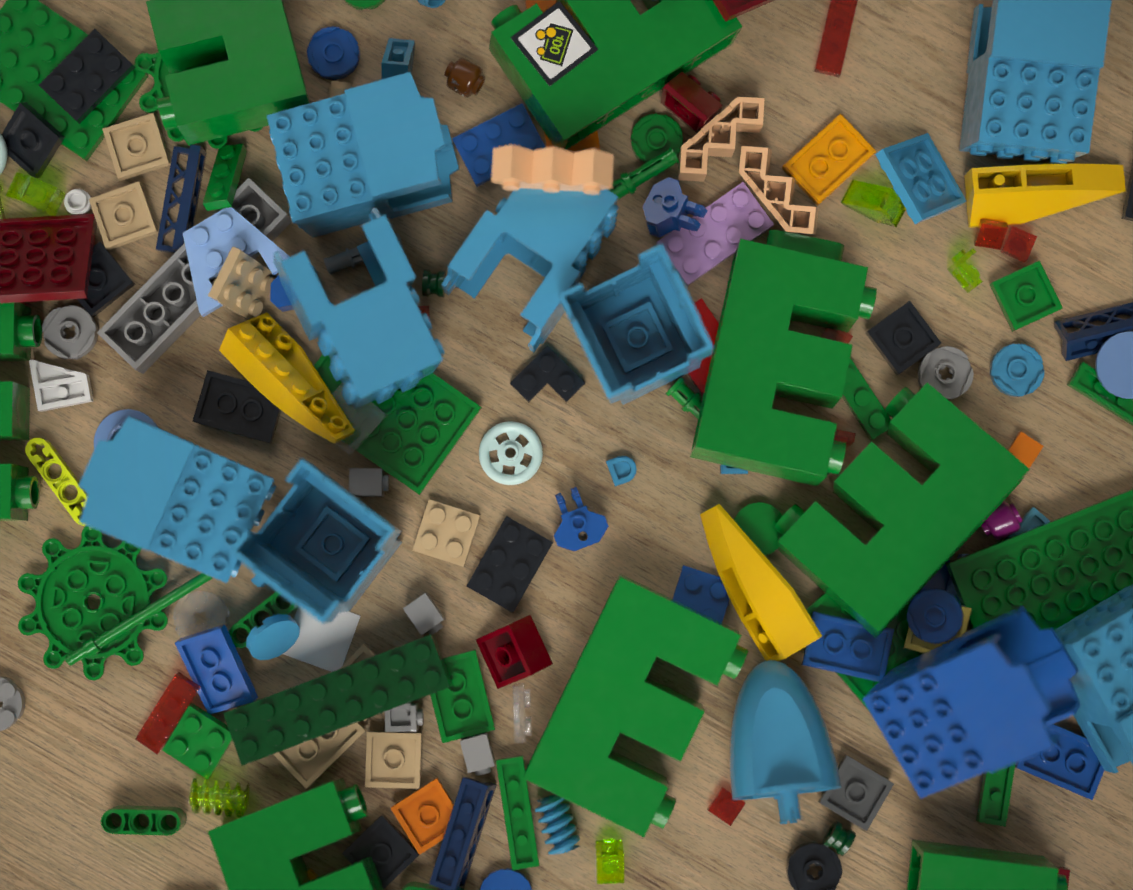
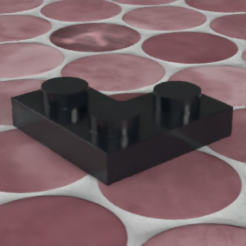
(544, 370)

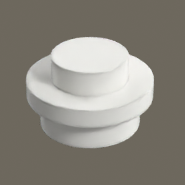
(77, 201)

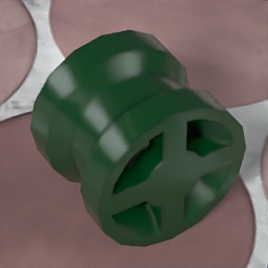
(432, 283)
(839, 838)

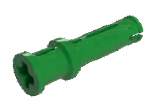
(628, 182)
(688, 404)

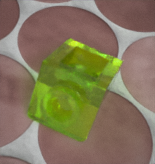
(965, 274)
(609, 861)

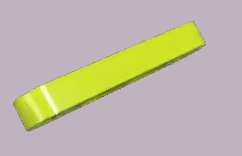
(57, 485)

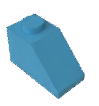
(397, 57)

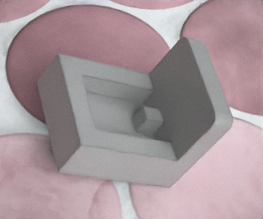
(404, 718)

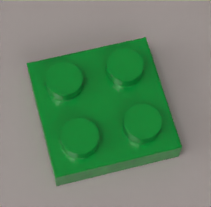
(1026, 296)
(199, 741)

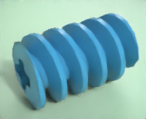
(557, 824)

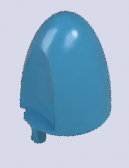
(779, 741)

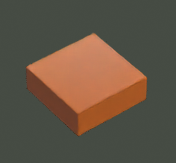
(1025, 448)

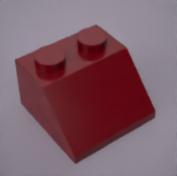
(690, 101)
(514, 652)

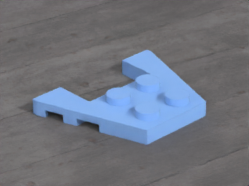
(210, 244)

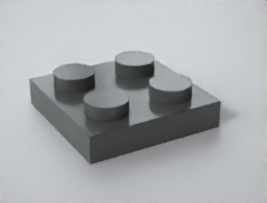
(860, 793)

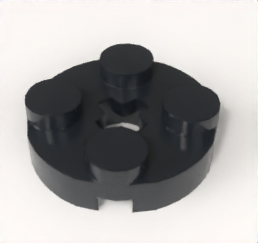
(820, 855)

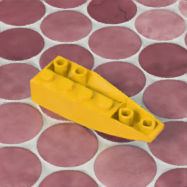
(1037, 191)
(285, 375)
(757, 589)

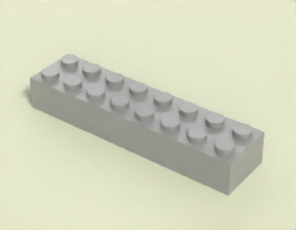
(168, 299)

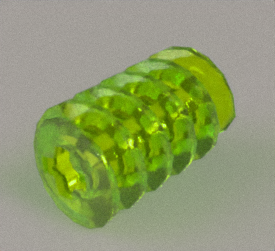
(218, 799)

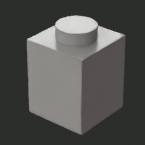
(368, 482)
(425, 615)
(478, 753)

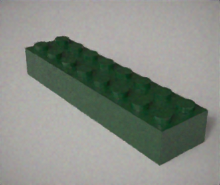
(338, 699)

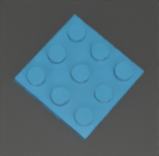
(920, 178)

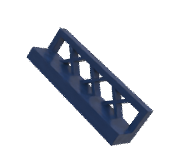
(188, 200)
(1091, 337)
(462, 834)

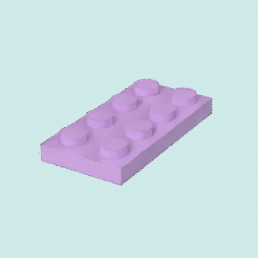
(727, 221)

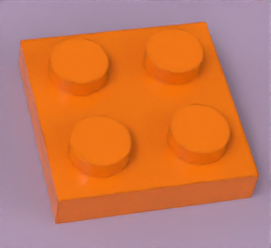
(425, 815)

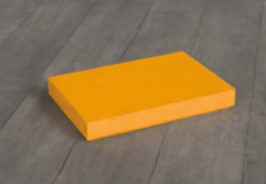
(829, 159)

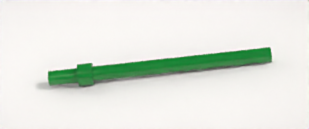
(93, 646)

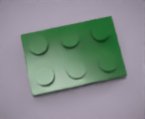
(464, 706)

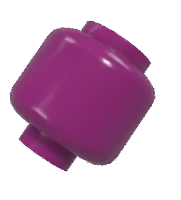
(1003, 521)

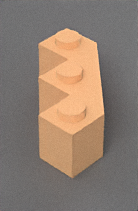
(719, 137)
(552, 169)
(776, 191)

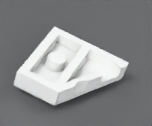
(58, 386)

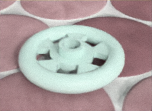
(521, 472)

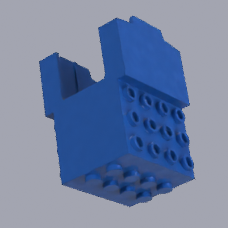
(975, 702)

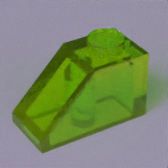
(35, 194)
(874, 202)

